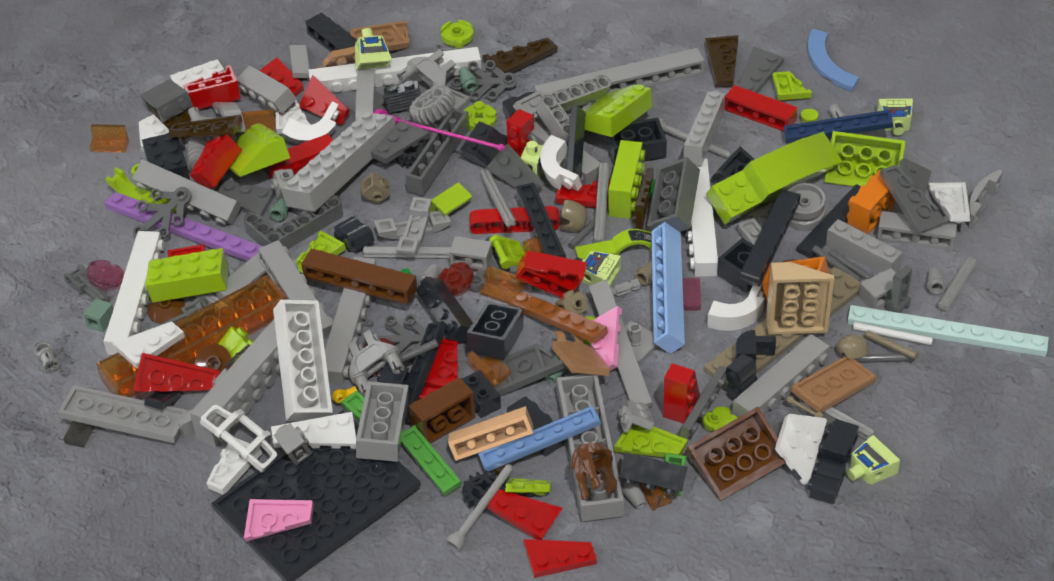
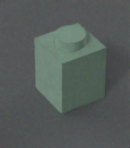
(98, 315)

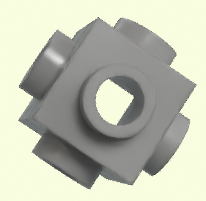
(280, 179)

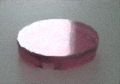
(104, 274)

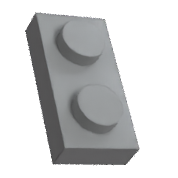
(749, 230)

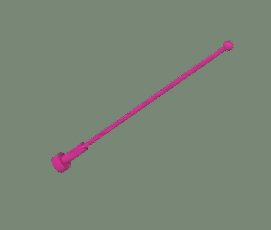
(501, 147)

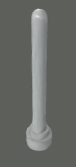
(726, 154)
(457, 539)

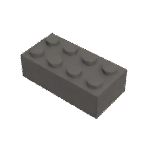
(674, 195)

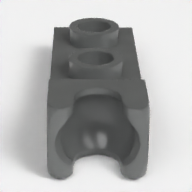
(900, 290)

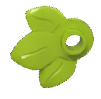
(718, 418)

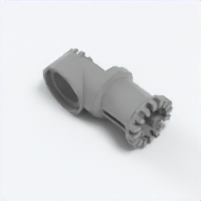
(46, 355)

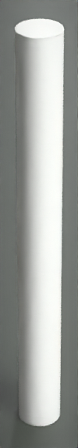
(893, 333)

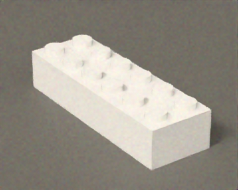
(302, 360)

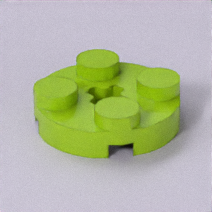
(457, 33)
(482, 110)

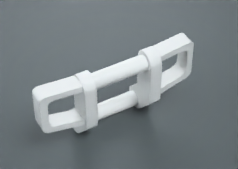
(246, 452)

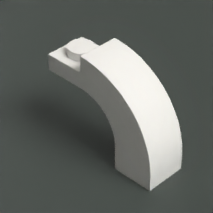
(300, 133)
(551, 156)
(739, 315)

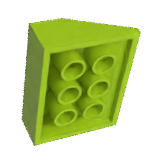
(617, 109)
(259, 149)
(862, 157)

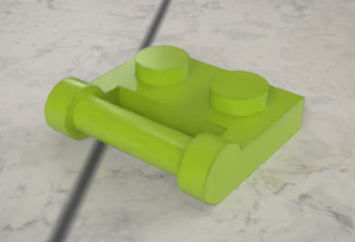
(511, 248)

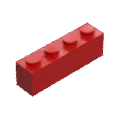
(760, 108)
(300, 155)

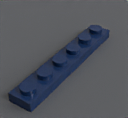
(846, 124)

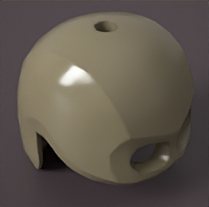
(575, 214)

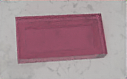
(691, 294)

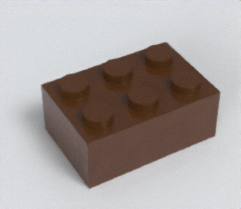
(443, 410)

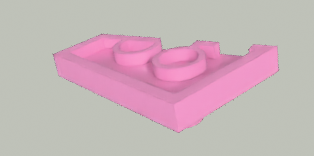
(607, 346)
(276, 516)

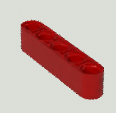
(490, 221)

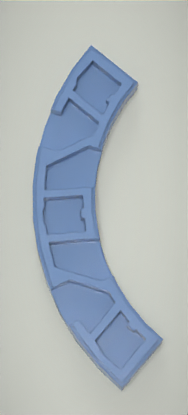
(824, 65)

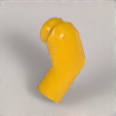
(340, 394)

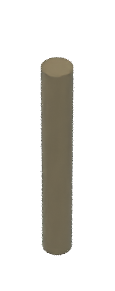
(892, 345)

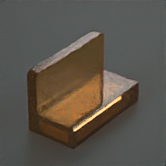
(264, 117)
(109, 138)
(501, 285)
(492, 368)

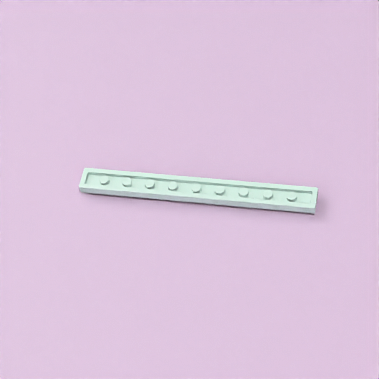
(951, 330)

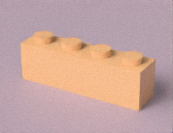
(490, 433)

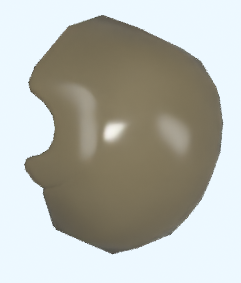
(853, 346)

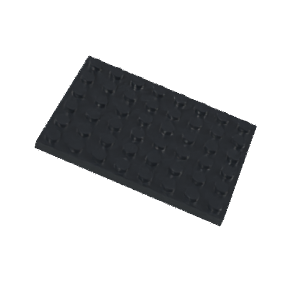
(345, 496)

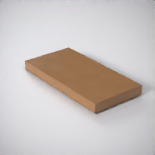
(833, 384)

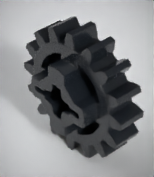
(477, 487)

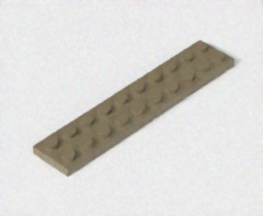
(844, 291)

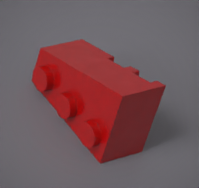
(215, 161)
(680, 393)

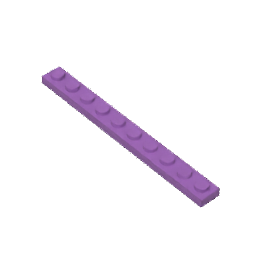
(190, 229)

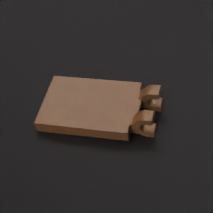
(579, 356)

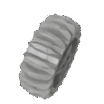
(432, 105)

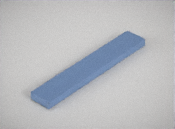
(540, 439)

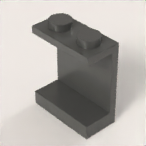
(167, 99)

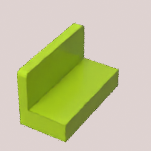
(450, 199)

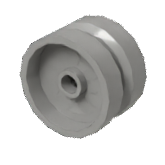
(811, 206)

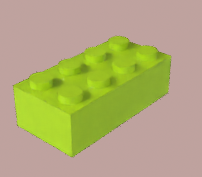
(626, 179)
(187, 275)

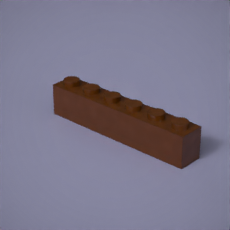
(359, 276)

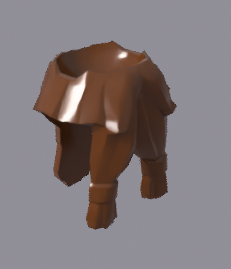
(586, 460)

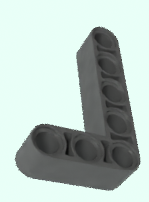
(295, 229)

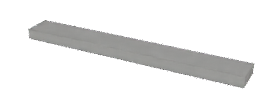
(627, 361)

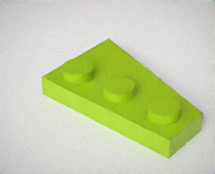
(324, 243)
(650, 442)

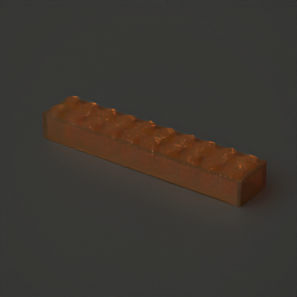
(244, 308)

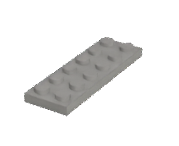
(121, 414)

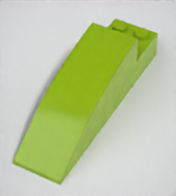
(770, 174)

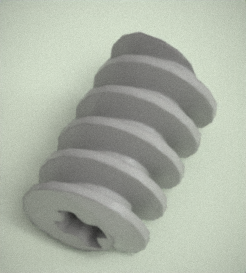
(194, 146)

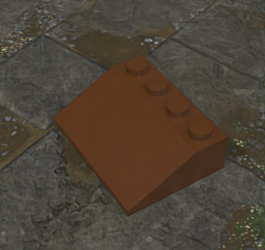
(736, 454)

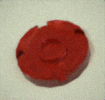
(457, 277)

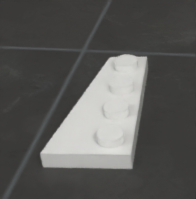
(952, 200)
(325, 431)

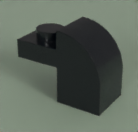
(754, 345)

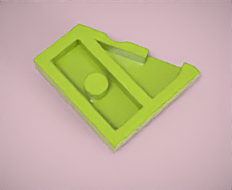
(789, 87)
(520, 485)

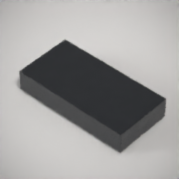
(161, 399)

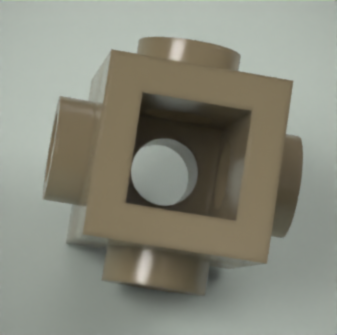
(375, 188)
(574, 302)

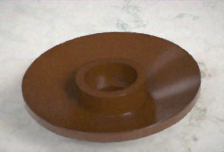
(165, 310)
(210, 354)

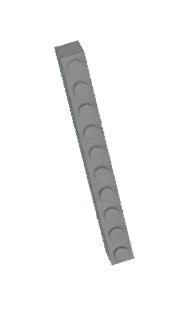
(645, 72)

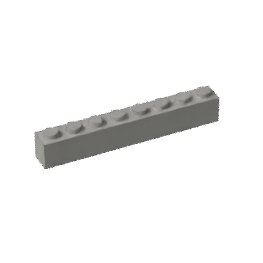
(345, 329)

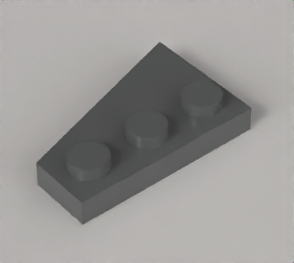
(513, 169)

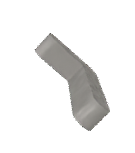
(554, 104)

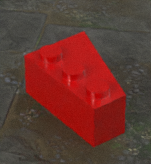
(217, 88)
(551, 272)

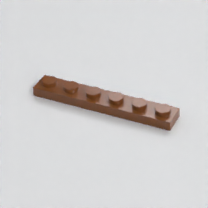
(559, 317)

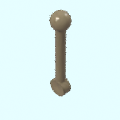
(790, 399)

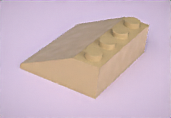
(798, 299)

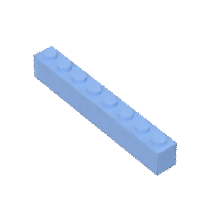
(667, 288)

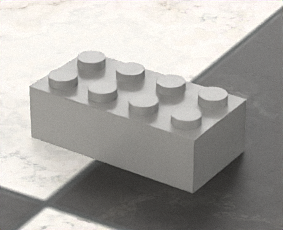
(382, 421)

